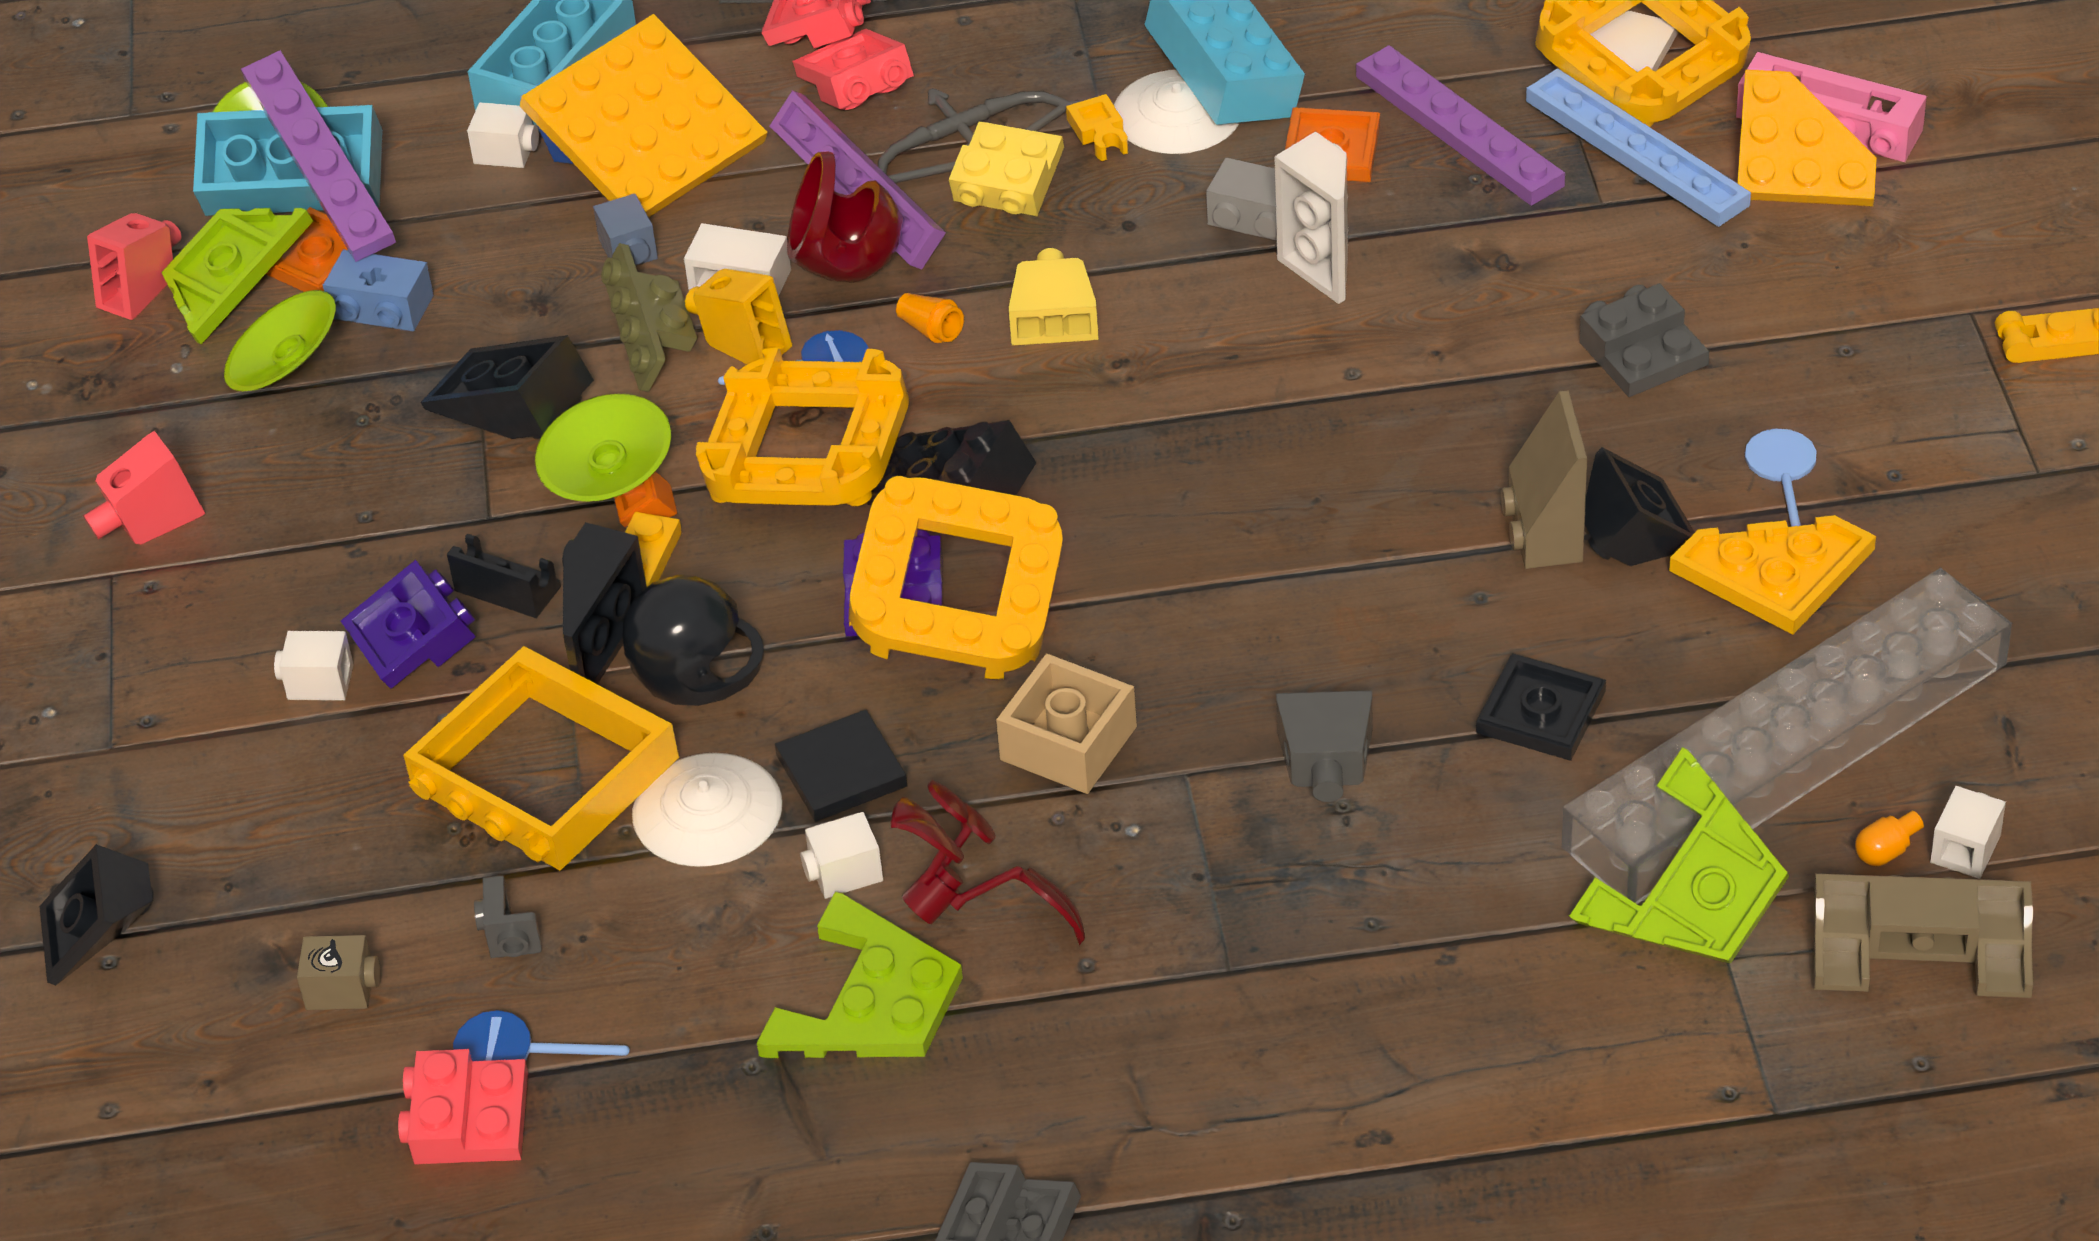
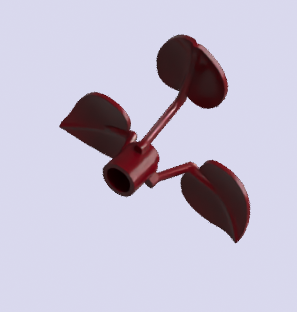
(939, 883)

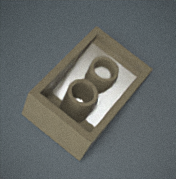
(1549, 490)

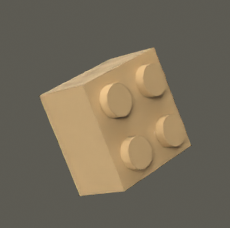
(1066, 723)

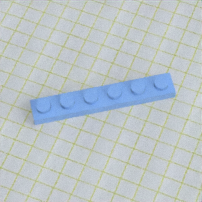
(1638, 147)

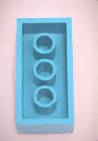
(543, 43)
(1227, 58)
(248, 167)

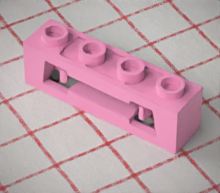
(1848, 98)

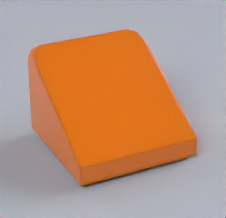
(650, 497)

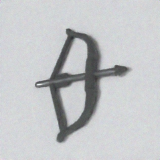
(961, 123)

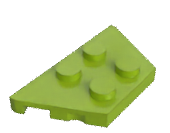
(227, 262)

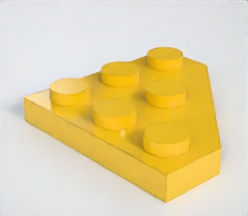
(1798, 148)
(1775, 567)

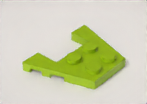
(1711, 887)
(886, 1004)

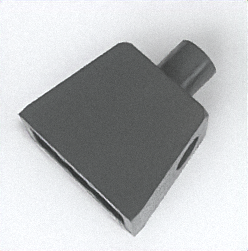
(1325, 739)

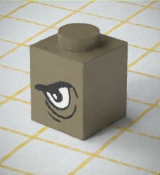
(337, 972)

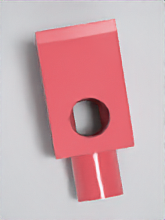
(129, 262)
(144, 494)

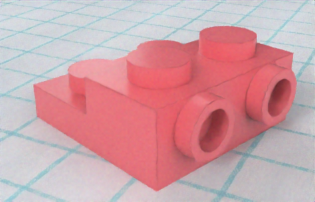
(820, 19)
(855, 68)
(463, 1108)

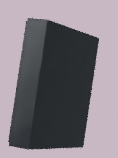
(1541, 706)
(841, 765)

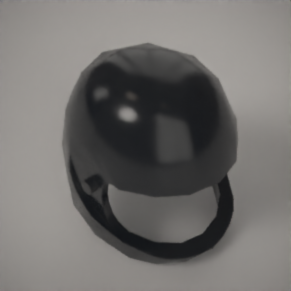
(675, 635)

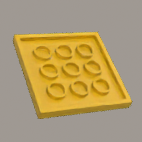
(643, 117)

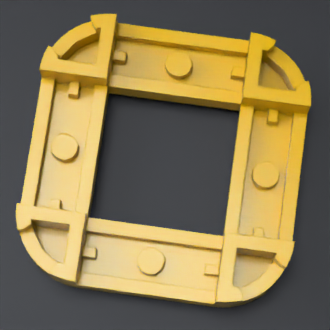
(1647, 95)
(850, 469)
(943, 632)

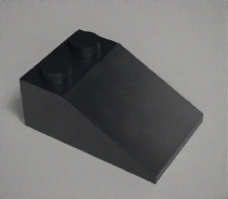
(512, 387)
(599, 584)

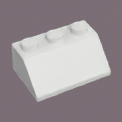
(1313, 213)

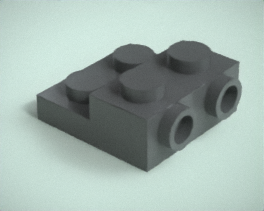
(1641, 339)

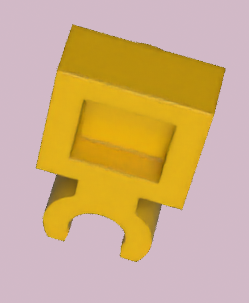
(1098, 122)

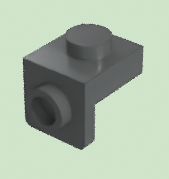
(505, 932)

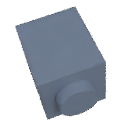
(628, 224)

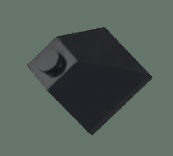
(1631, 512)
(92, 909)

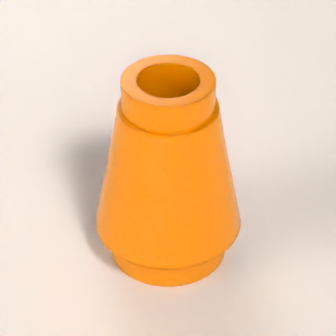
(932, 316)

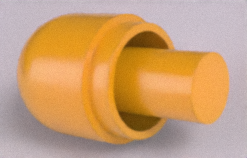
(1887, 838)

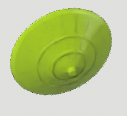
(280, 341)
(603, 447)

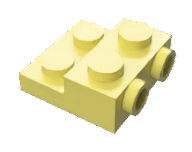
(1006, 168)

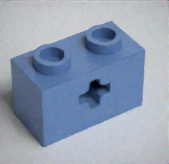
(380, 290)

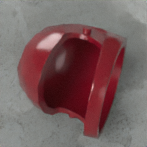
(840, 233)

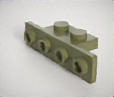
(648, 314)

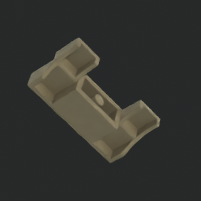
(1923, 921)

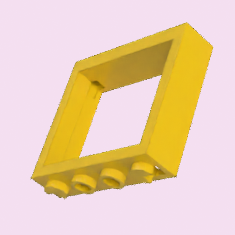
(571, 695)

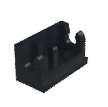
(502, 580)

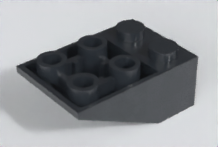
(972, 456)

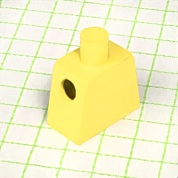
(1052, 301)

